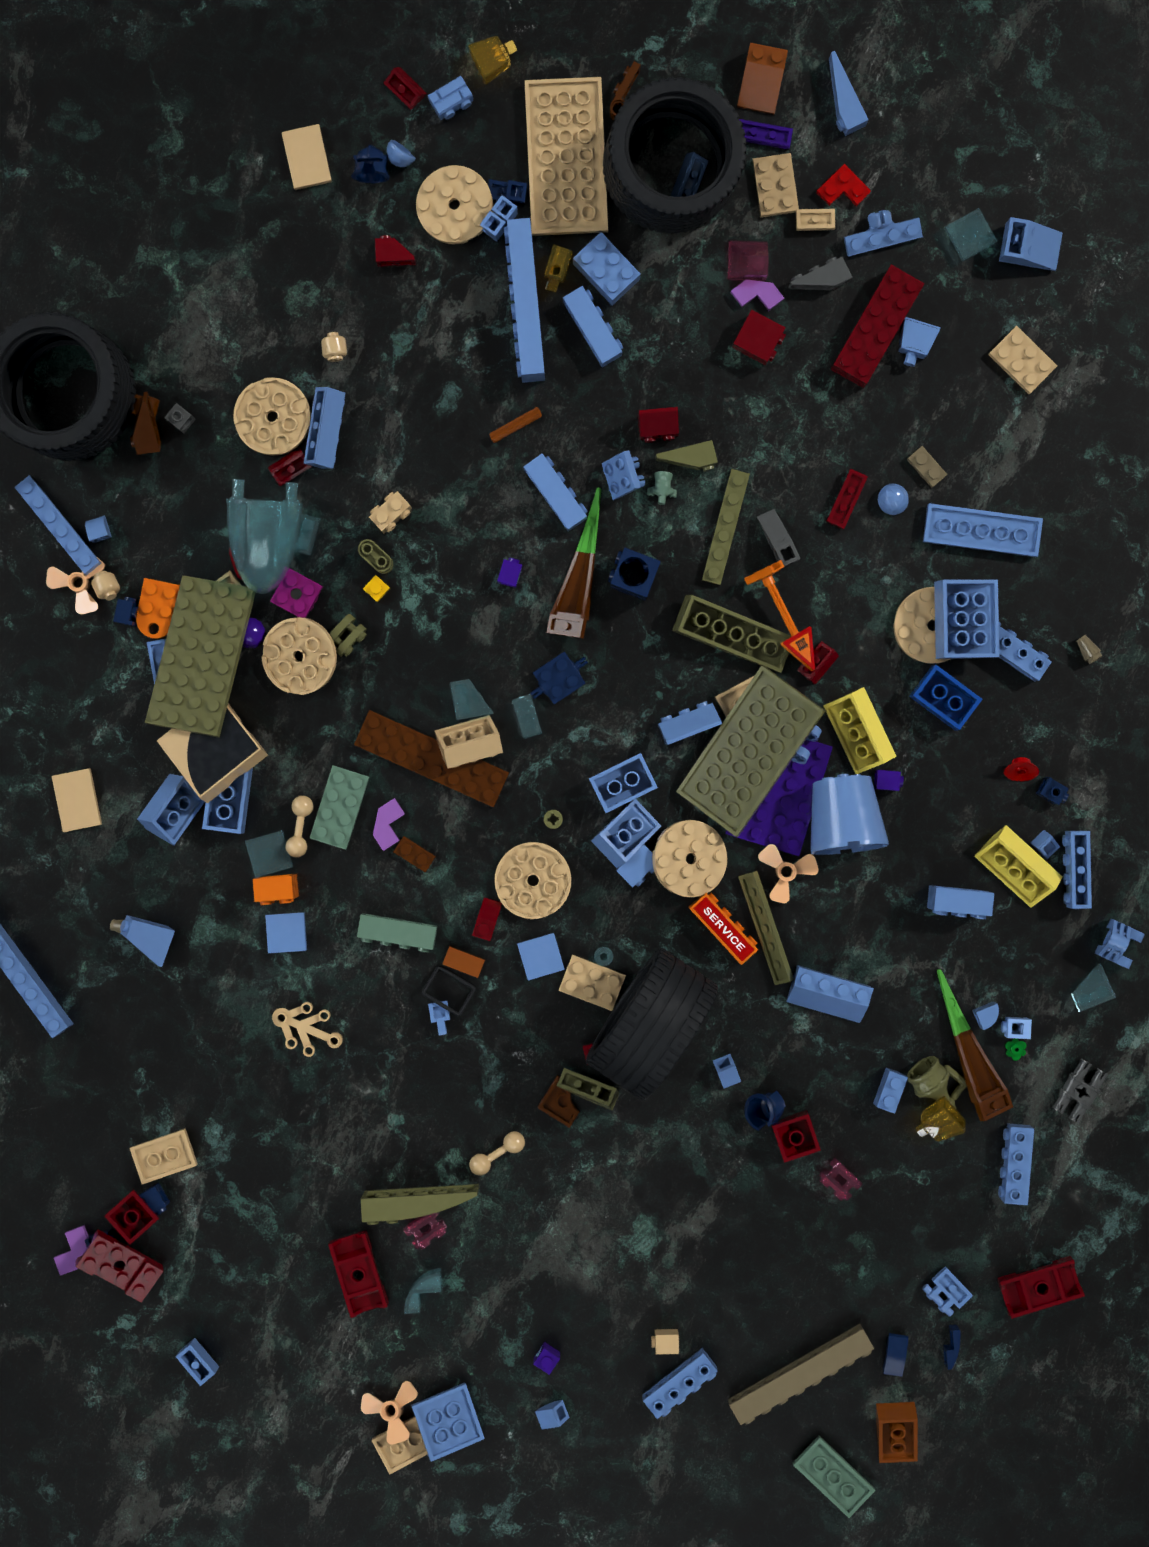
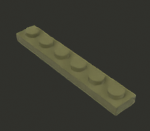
(725, 527)
(766, 928)

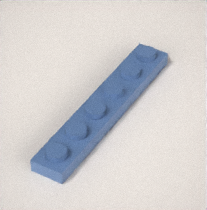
(58, 525)

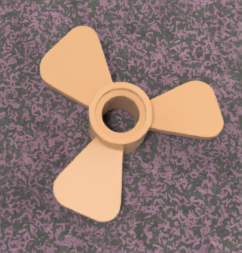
(84, 601)
(806, 865)
(396, 1429)

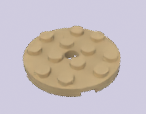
(442, 188)
(272, 396)
(912, 629)
(318, 655)
(671, 863)
(529, 900)

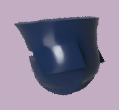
(370, 166)
(764, 1106)

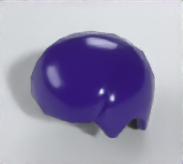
(254, 634)

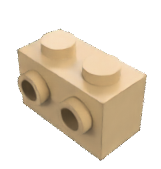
(390, 512)

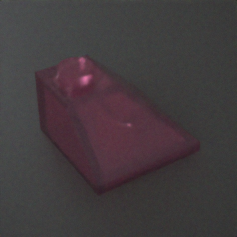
(748, 260)

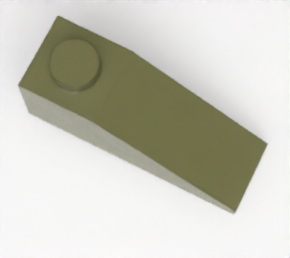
(694, 456)
(588, 1089)

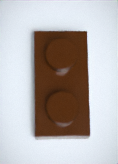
(414, 854)

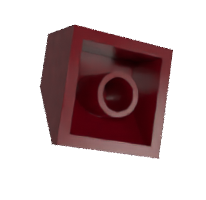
(658, 424)
(796, 1136)
(131, 1217)

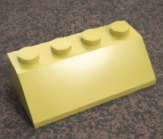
(860, 731)
(1019, 866)

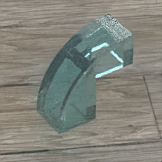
(427, 1283)

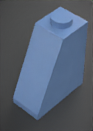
(149, 937)

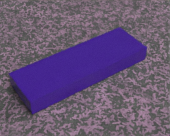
(767, 134)

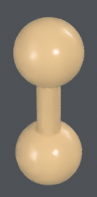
(296, 845)
(481, 1164)

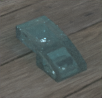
(527, 716)

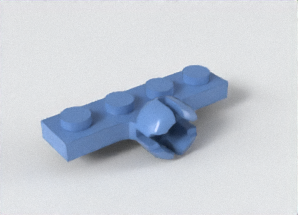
(882, 233)

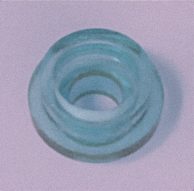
(599, 951)

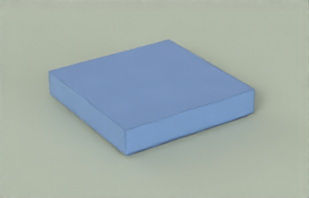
(286, 932)
(540, 956)

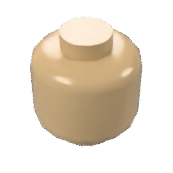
(334, 347)
(105, 585)

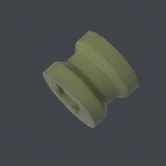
(553, 819)

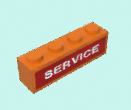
(723, 928)

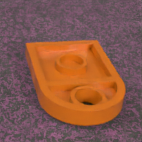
(156, 606)

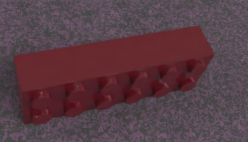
(877, 326)

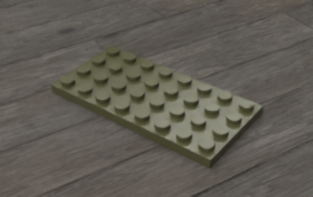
(200, 656)
(750, 751)

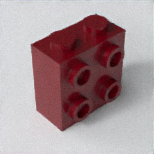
(759, 338)

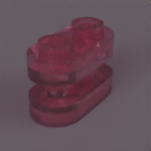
(841, 1191)
(423, 1239)

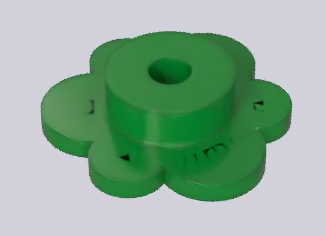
(1012, 1045)

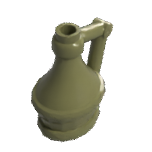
(931, 1080)

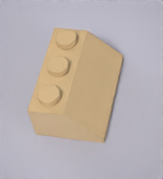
(469, 741)

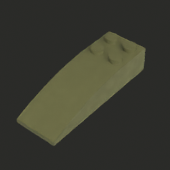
(731, 633)
(410, 1203)

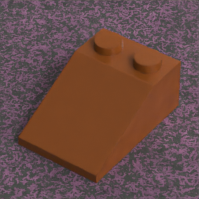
(762, 78)
(897, 1432)

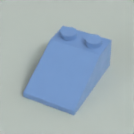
(626, 833)

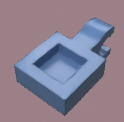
(439, 1015)

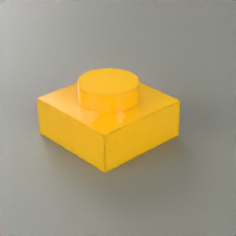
(376, 588)

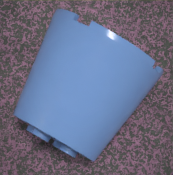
(846, 816)

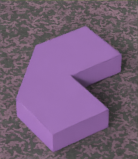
(765, 291)
(382, 830)
(76, 1238)

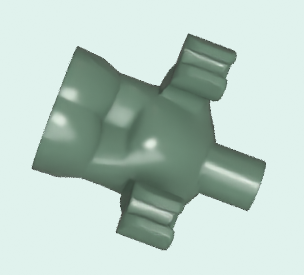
(662, 487)

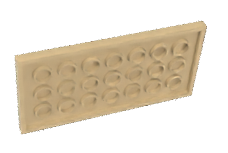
(566, 156)

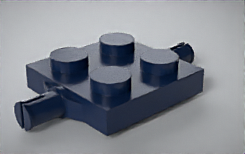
(559, 677)

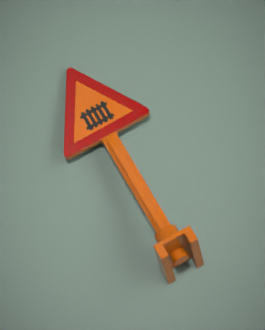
(800, 643)

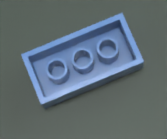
(229, 808)

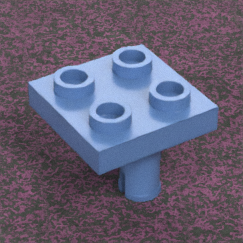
(622, 474)

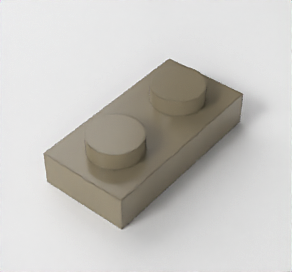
(926, 466)

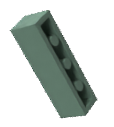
(397, 931)

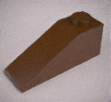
(146, 434)

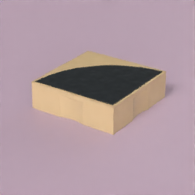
(211, 761)

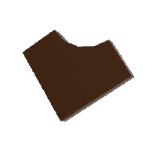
(559, 1104)

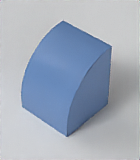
(97, 529)
(986, 1015)
(726, 1071)
(552, 1414)

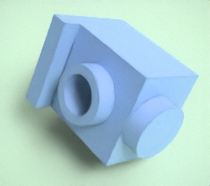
(1023, 1028)

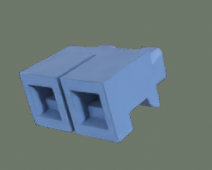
(496, 220)

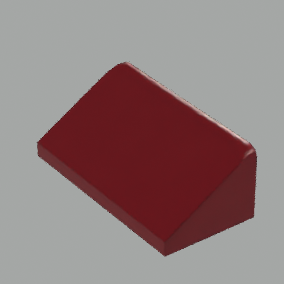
(404, 87)
(289, 467)
(824, 657)

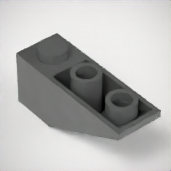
(827, 277)
(778, 538)

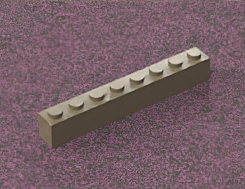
(800, 1374)

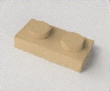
(815, 219)

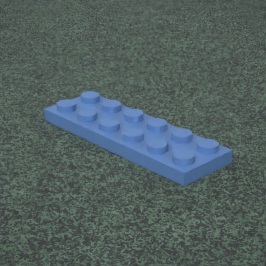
(982, 530)

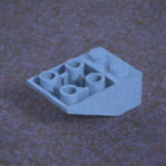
(1030, 244)

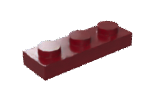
(846, 499)

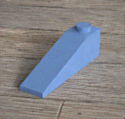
(847, 105)

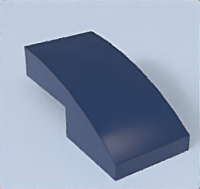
(512, 190)
(951, 1350)
(895, 1355)

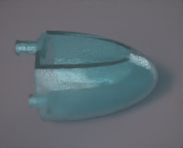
(263, 536)

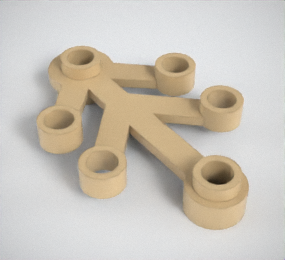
(303, 1027)

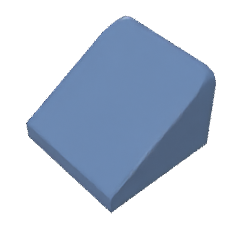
(1045, 844)

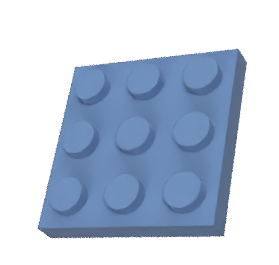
(447, 1422)

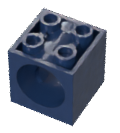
(649, 565)

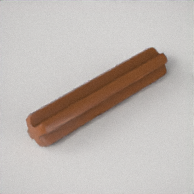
(515, 425)

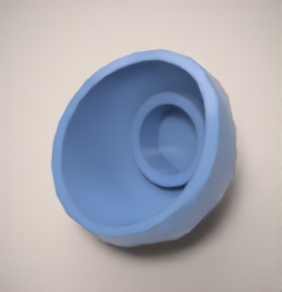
(399, 155)
(893, 499)

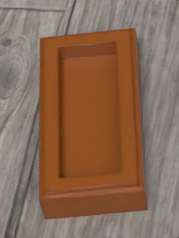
(463, 961)

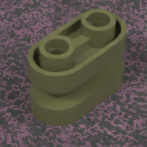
(375, 556)
(357, 634)

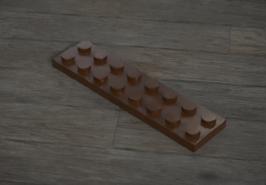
(423, 756)

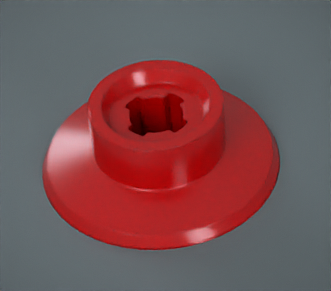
(1021, 770)

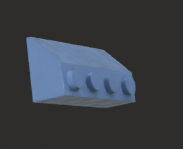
(829, 994)

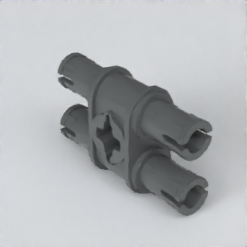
(1090, 1089)

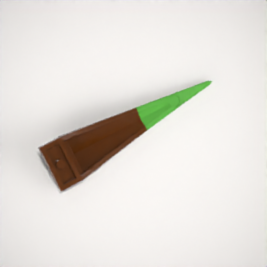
(573, 601)
(982, 1080)

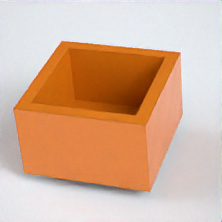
(276, 887)

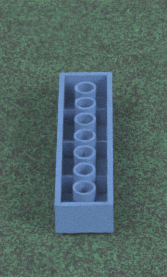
(524, 294)

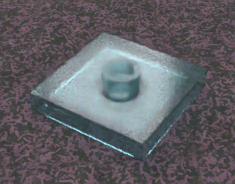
(970, 234)
(268, 854)

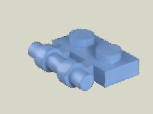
(952, 1288)

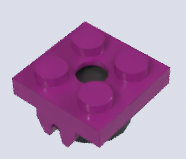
(296, 594)

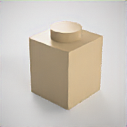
(665, 1341)

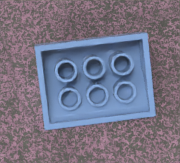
(966, 619)

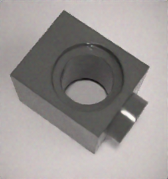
(180, 418)

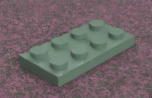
(339, 807)
(834, 1476)

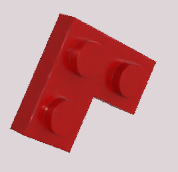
(843, 182)

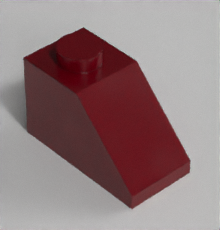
(392, 253)
(487, 919)

